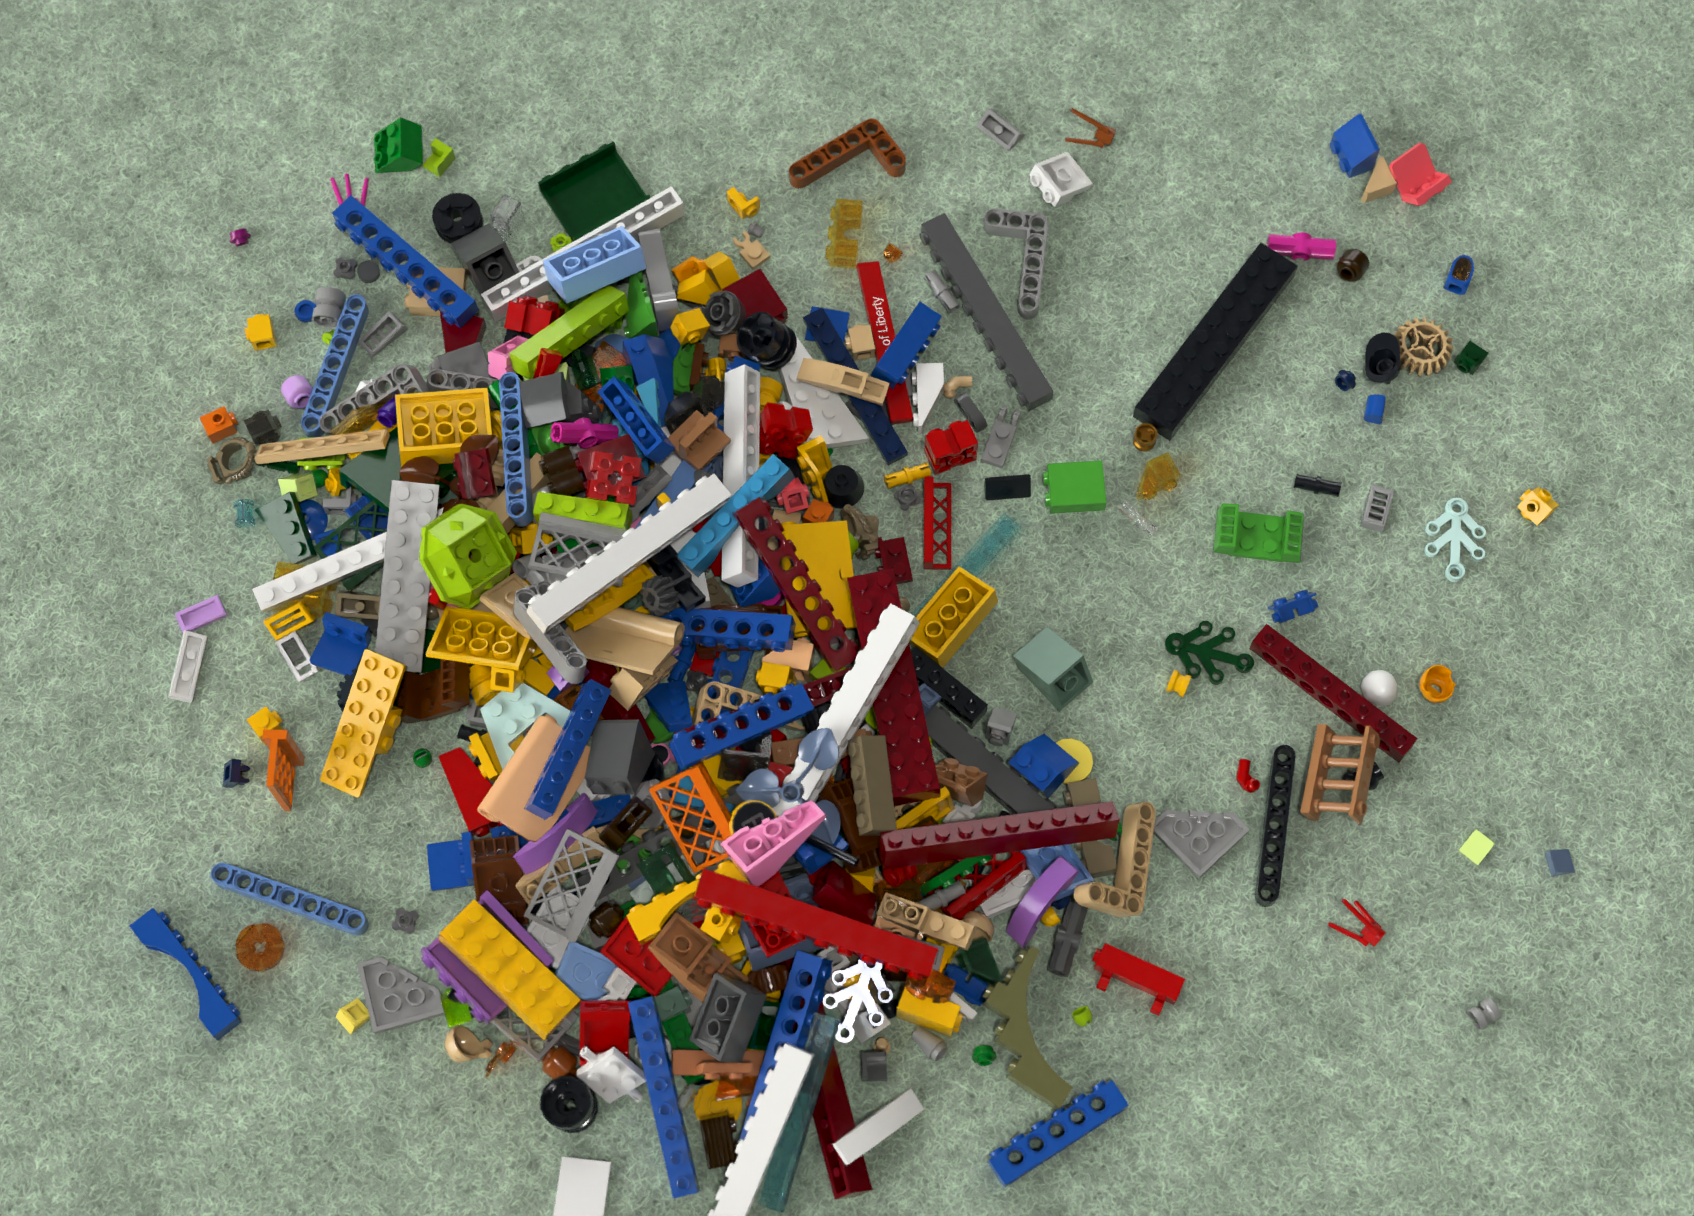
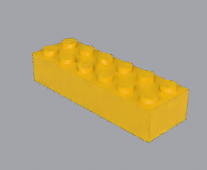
(509, 969)

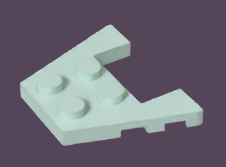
(514, 713)

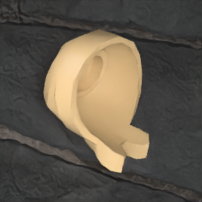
(983, 924)
(464, 1046)

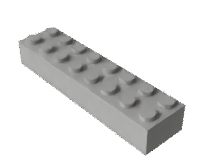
(404, 580)

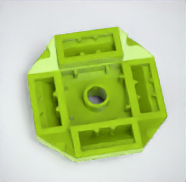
(447, 548)

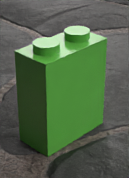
(1075, 487)

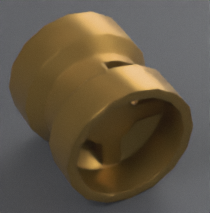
(1145, 432)

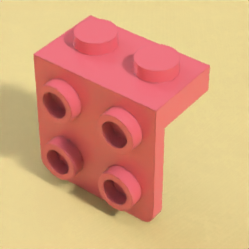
(1417, 176)

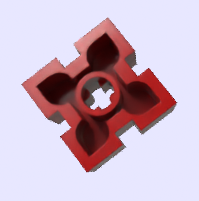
(531, 316)
(783, 430)
(951, 447)
(625, 469)

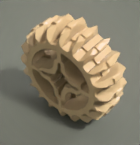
(1428, 360)

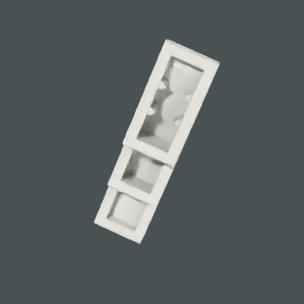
(878, 1127)

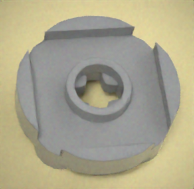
(656, 818)

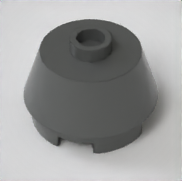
(724, 313)

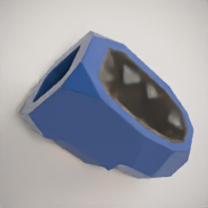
(1460, 275)

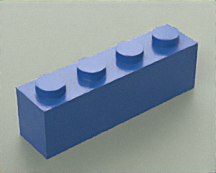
(906, 345)

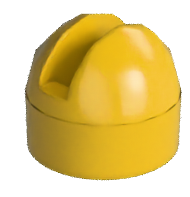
(1050, 918)

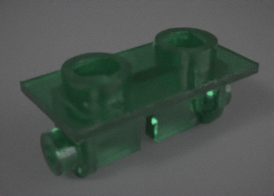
(584, 370)

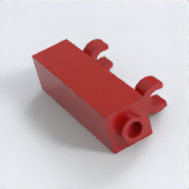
(1138, 974)

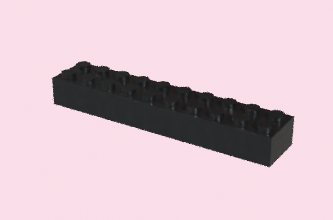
(1215, 341)

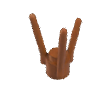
(1103, 134)

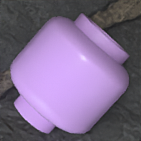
(296, 391)

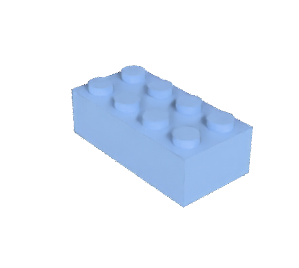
(594, 264)

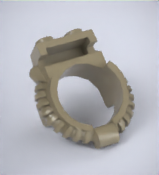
(223, 457)
(863, 529)

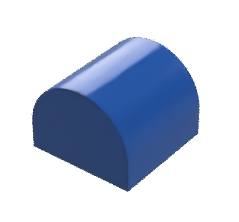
(1375, 409)

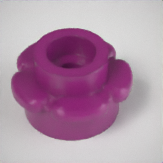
(239, 237)

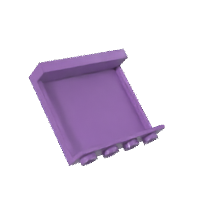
(468, 986)

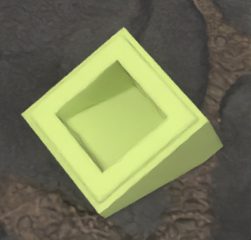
(1476, 847)

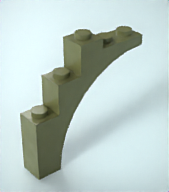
(1030, 1068)

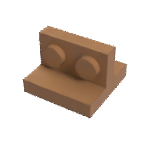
(699, 440)

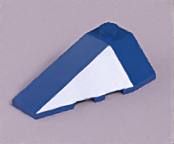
(650, 360)

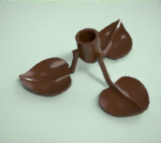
(424, 469)

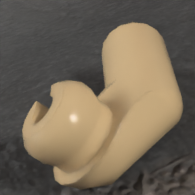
(954, 383)

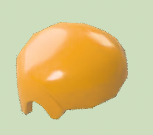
(1438, 676)

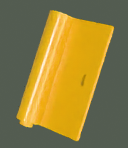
(827, 555)

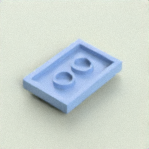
(584, 971)

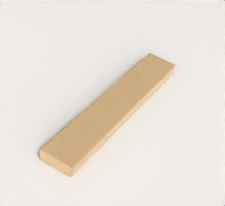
(322, 446)

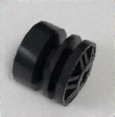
(766, 340)
(557, 1096)

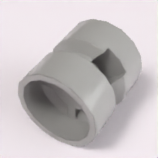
(329, 306)

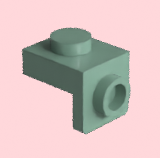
(673, 1003)

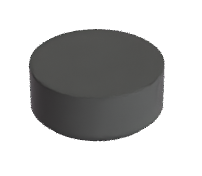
(368, 271)

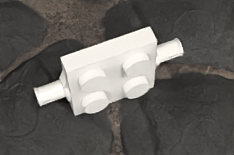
(611, 1074)

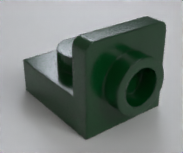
(1470, 358)

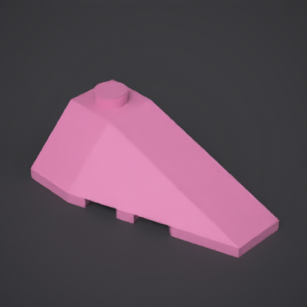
(766, 847)

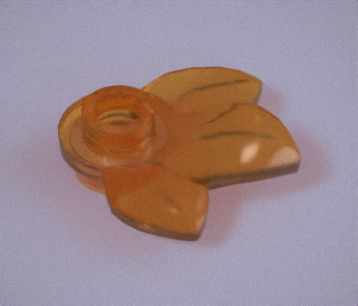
(503, 1054)

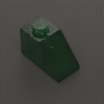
(979, 962)

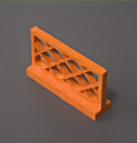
(283, 759)
(713, 803)

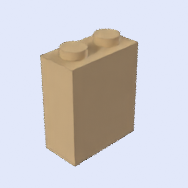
(419, 306)

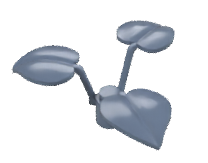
(817, 749)

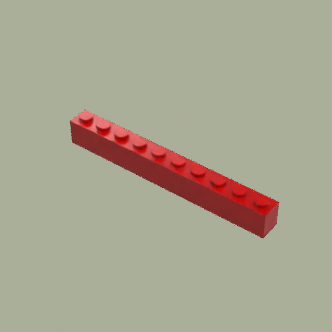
(815, 924)

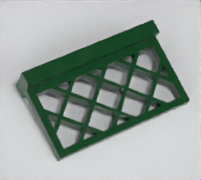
(353, 580)

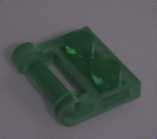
(657, 873)

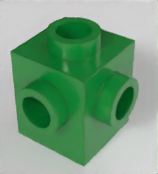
(623, 373)

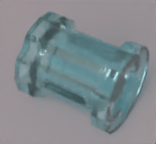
(244, 513)

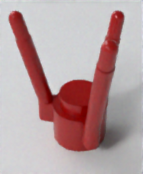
(1372, 931)

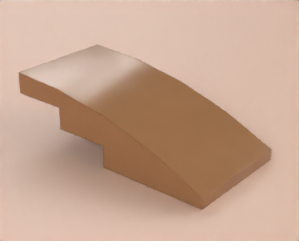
(691, 956)

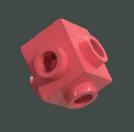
(793, 496)

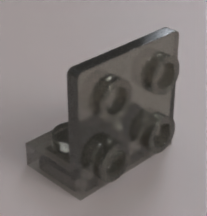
(739, 764)

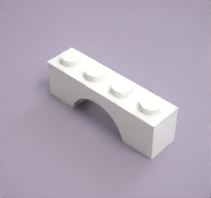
(862, 1027)

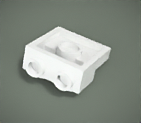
(1059, 179)

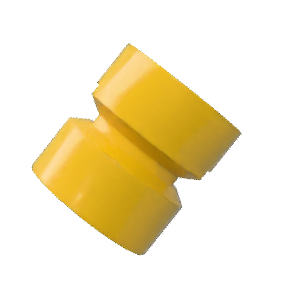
(769, 391)
(480, 684)

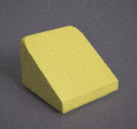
(353, 1015)

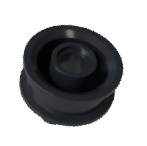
(452, 207)

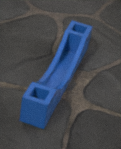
(214, 1011)

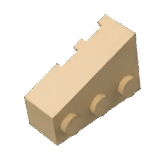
(631, 686)

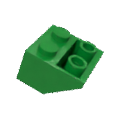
(398, 147)

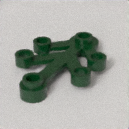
(1206, 652)

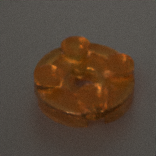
(258, 934)
(936, 987)

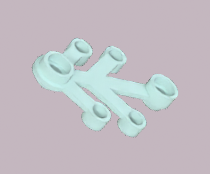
(1455, 536)

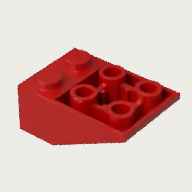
(770, 941)

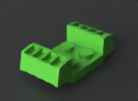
(1258, 534)

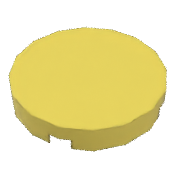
(1080, 753)

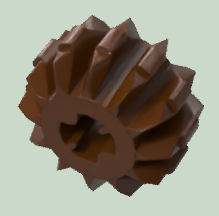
(769, 979)

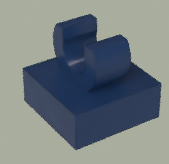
(232, 773)

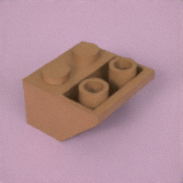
(962, 781)

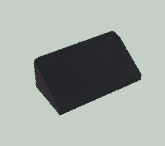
(1007, 487)

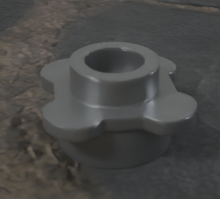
(347, 273)
(910, 491)
(693, 678)
(411, 918)

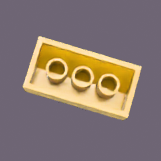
(952, 615)

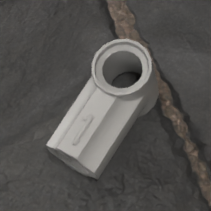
(522, 569)

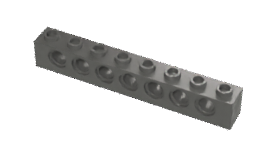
(651, 841)

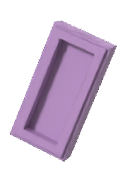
(201, 614)

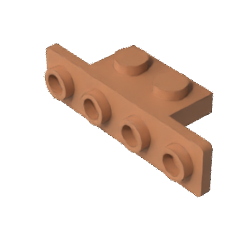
(703, 1064)

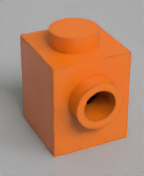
(219, 424)
(819, 512)

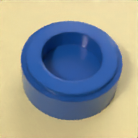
(304, 311)

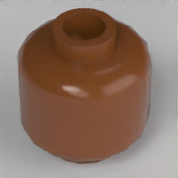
(559, 1063)

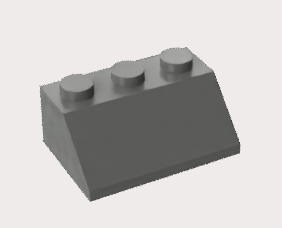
(727, 1018)

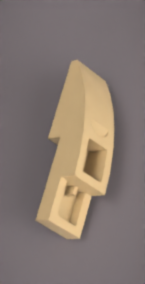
(843, 379)
(529, 882)
(926, 922)

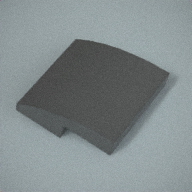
(544, 400)

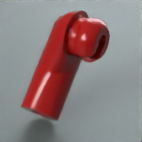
(1244, 778)

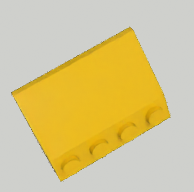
(440, 422)
(479, 640)

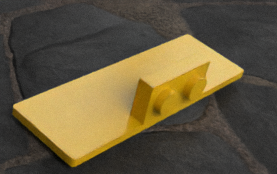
(365, 724)

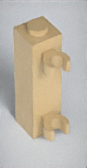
(538, 481)

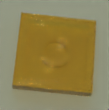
(358, 420)

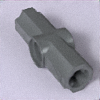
(1068, 939)

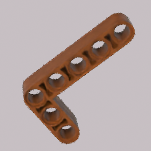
(847, 152)

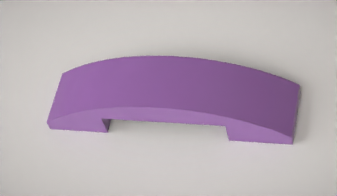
(539, 853)
(1039, 898)

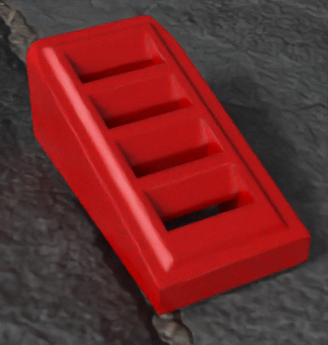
(547, 362)

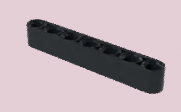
(1279, 815)

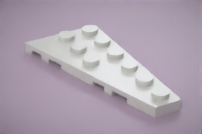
(827, 410)

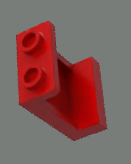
(604, 1027)

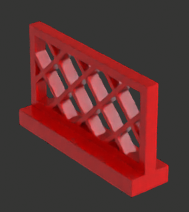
(987, 885)

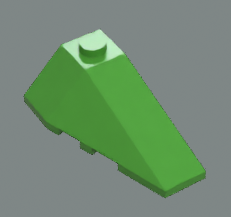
(640, 316)

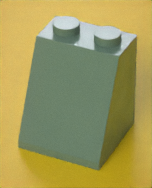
(1054, 667)

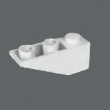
(929, 388)

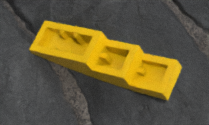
(610, 599)

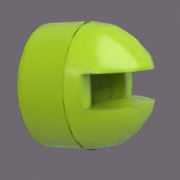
(1082, 1015)

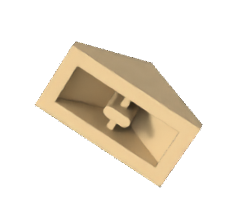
(1380, 182)

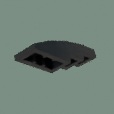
(668, 565)

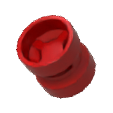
(897, 876)

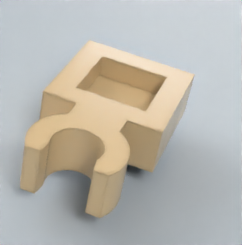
(752, 253)

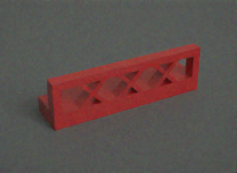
(929, 521)

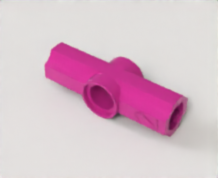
(1302, 246)
(583, 432)

